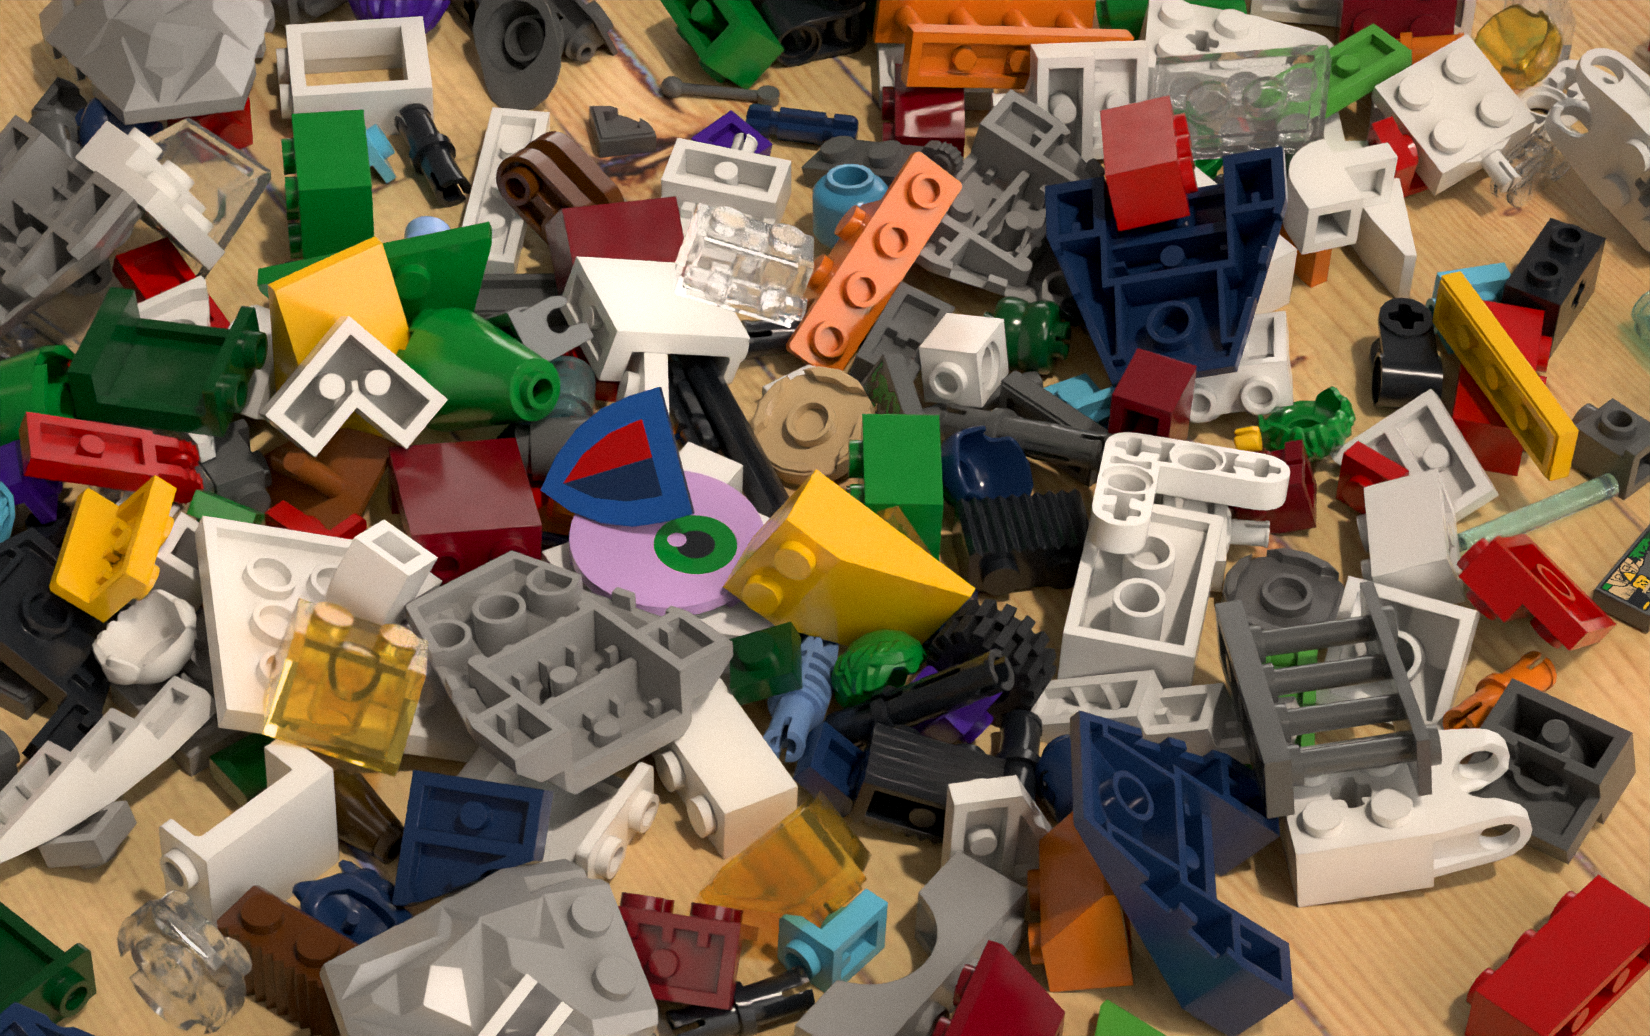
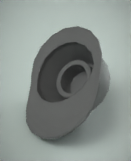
(518, 50)

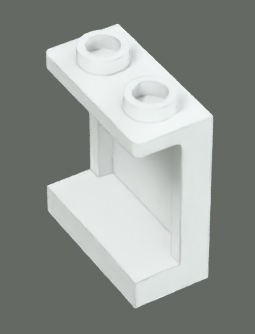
(635, 310)
(587, 826)
(269, 842)

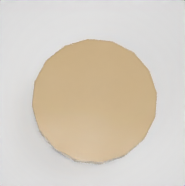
(809, 423)

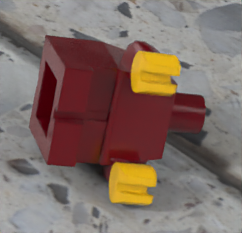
(1299, 508)

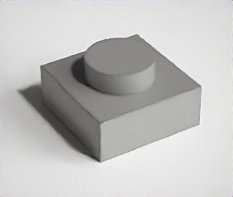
(92, 840)

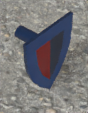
(623, 465)

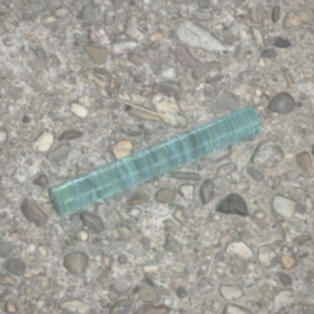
(1543, 511)

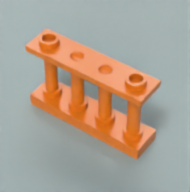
(981, 39)

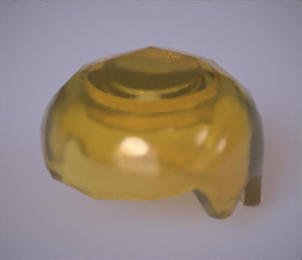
(1521, 45)

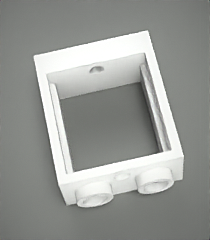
(356, 47)

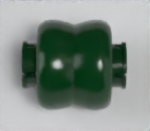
(1032, 333)

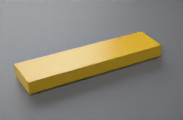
(1505, 376)

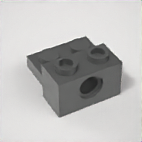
(1560, 769)

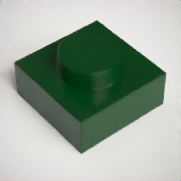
(766, 663)
(242, 767)

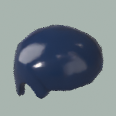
(983, 466)

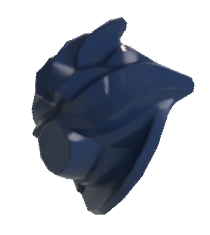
(352, 902)

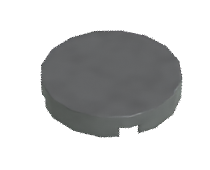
(1284, 588)

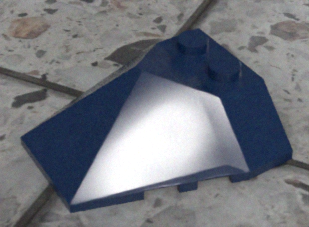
(1176, 283)

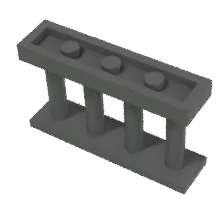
(1269, 726)

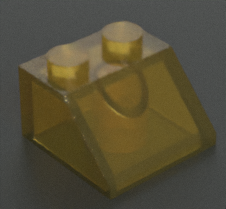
(345, 686)
(795, 865)

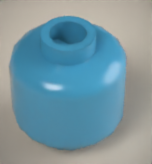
(837, 193)

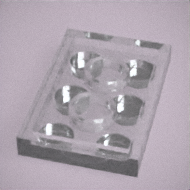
(1248, 97)

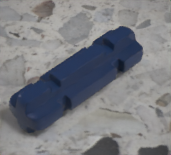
(800, 124)

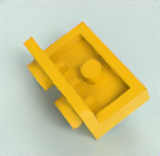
(113, 548)

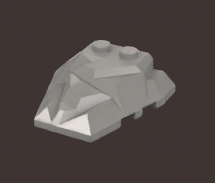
(161, 54)
(998, 219)
(52, 221)
(561, 675)
(470, 951)

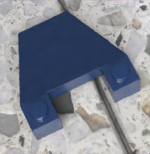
(1159, 835)

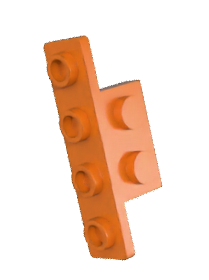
(869, 262)

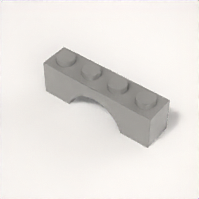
(954, 921)

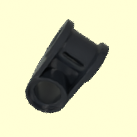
(815, 28)
(1404, 355)

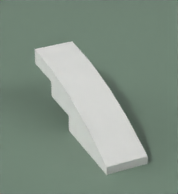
(1384, 229)
(1193, 714)
(67, 787)

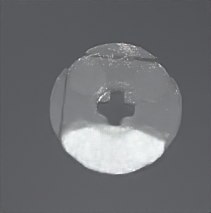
(184, 963)

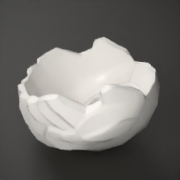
(147, 640)

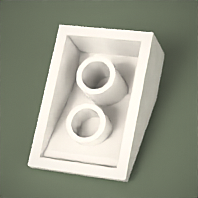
(1146, 604)

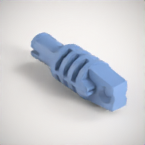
(804, 708)

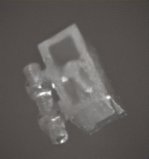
(745, 265)

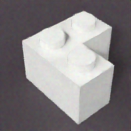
(347, 375)

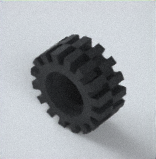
(983, 628)

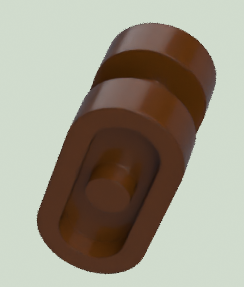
(552, 176)

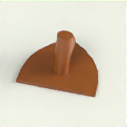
(332, 482)

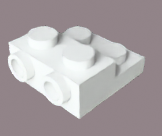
(157, 188)
(1262, 379)

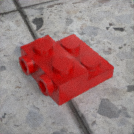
(1519, 580)

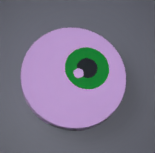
(671, 561)

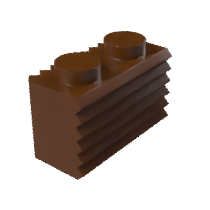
(286, 957)

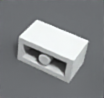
(1412, 537)

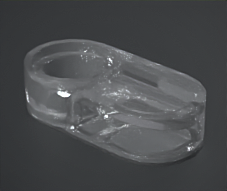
(1538, 165)

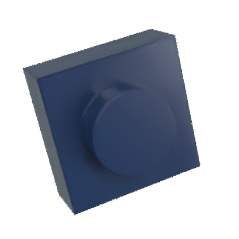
(829, 765)

